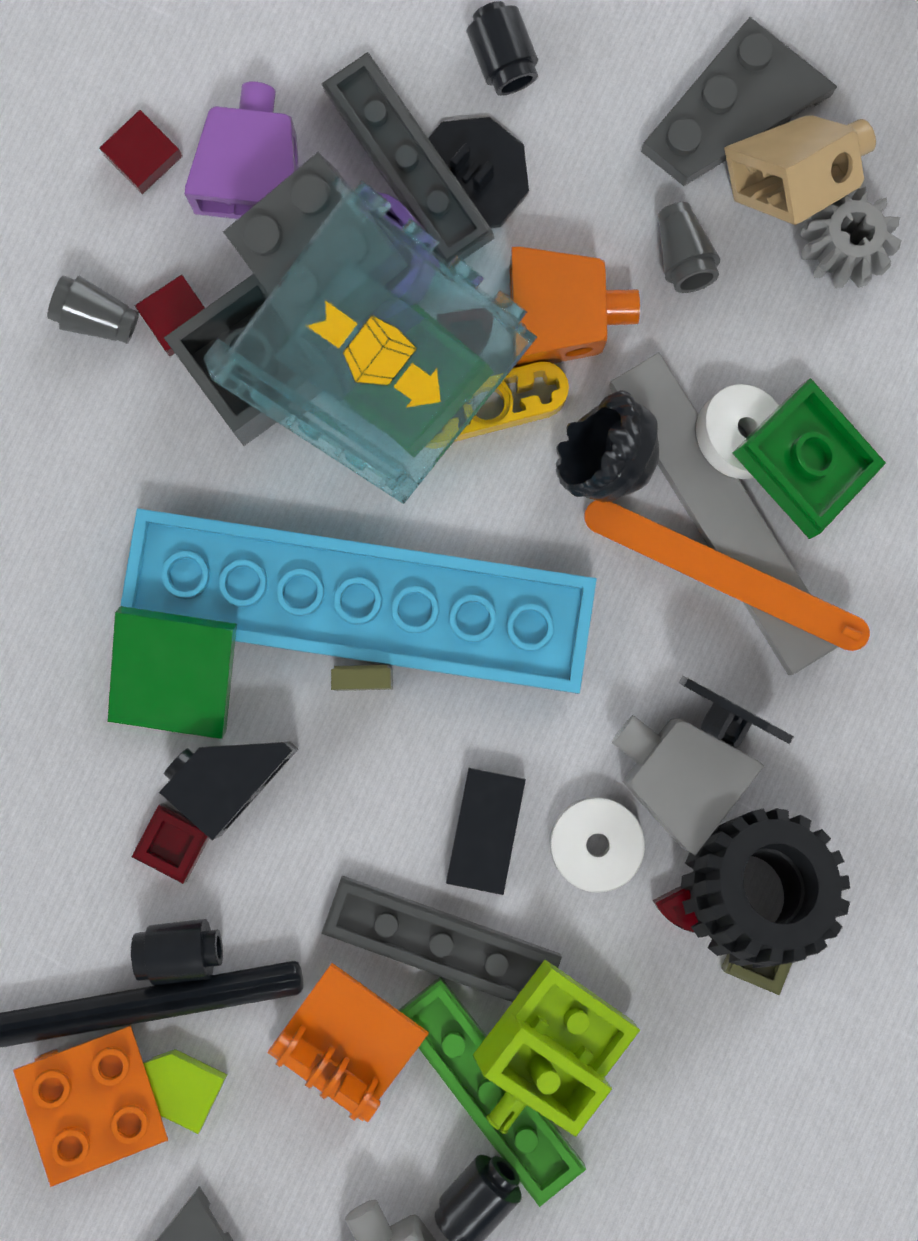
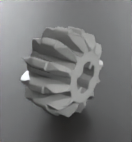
(869, 233)

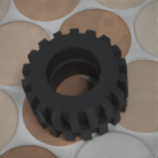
(808, 880)

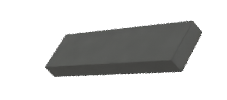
(407, 158)
(433, 940)

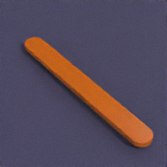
(728, 575)

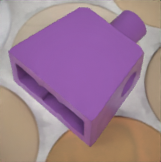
(241, 155)

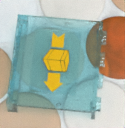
(374, 345)

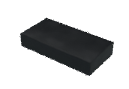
(485, 831)

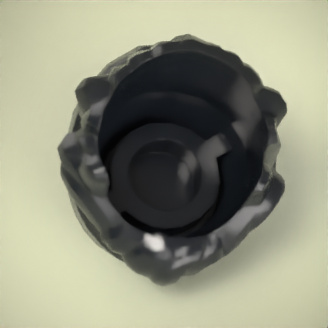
(609, 450)

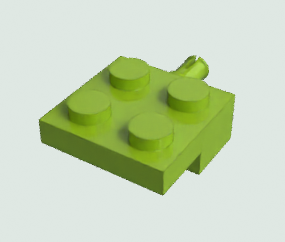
(554, 1051)

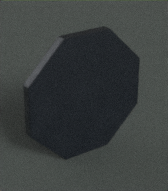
(486, 165)
(729, 721)

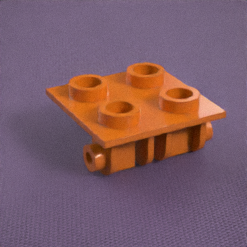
(347, 1043)
(90, 1105)

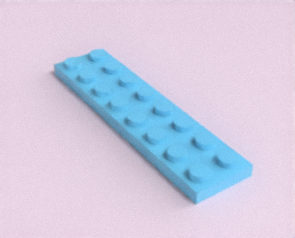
(365, 600)

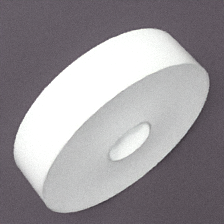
(719, 421)
(623, 850)

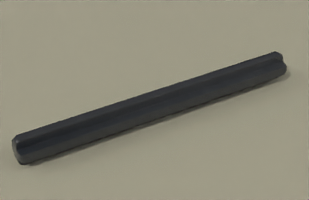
(150, 1003)

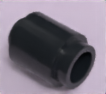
(503, 48)
(176, 952)
(478, 1199)

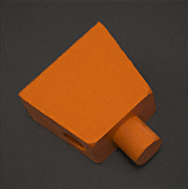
(567, 304)

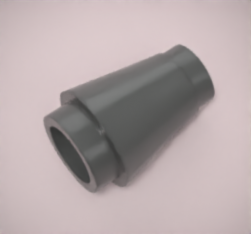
(686, 250)
(91, 311)

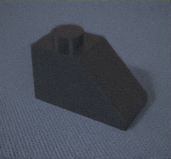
(222, 781)

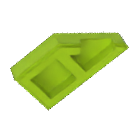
(184, 1088)

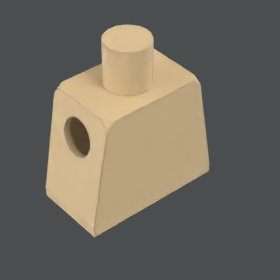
(799, 166)

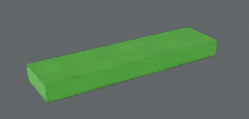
(532, 1142)

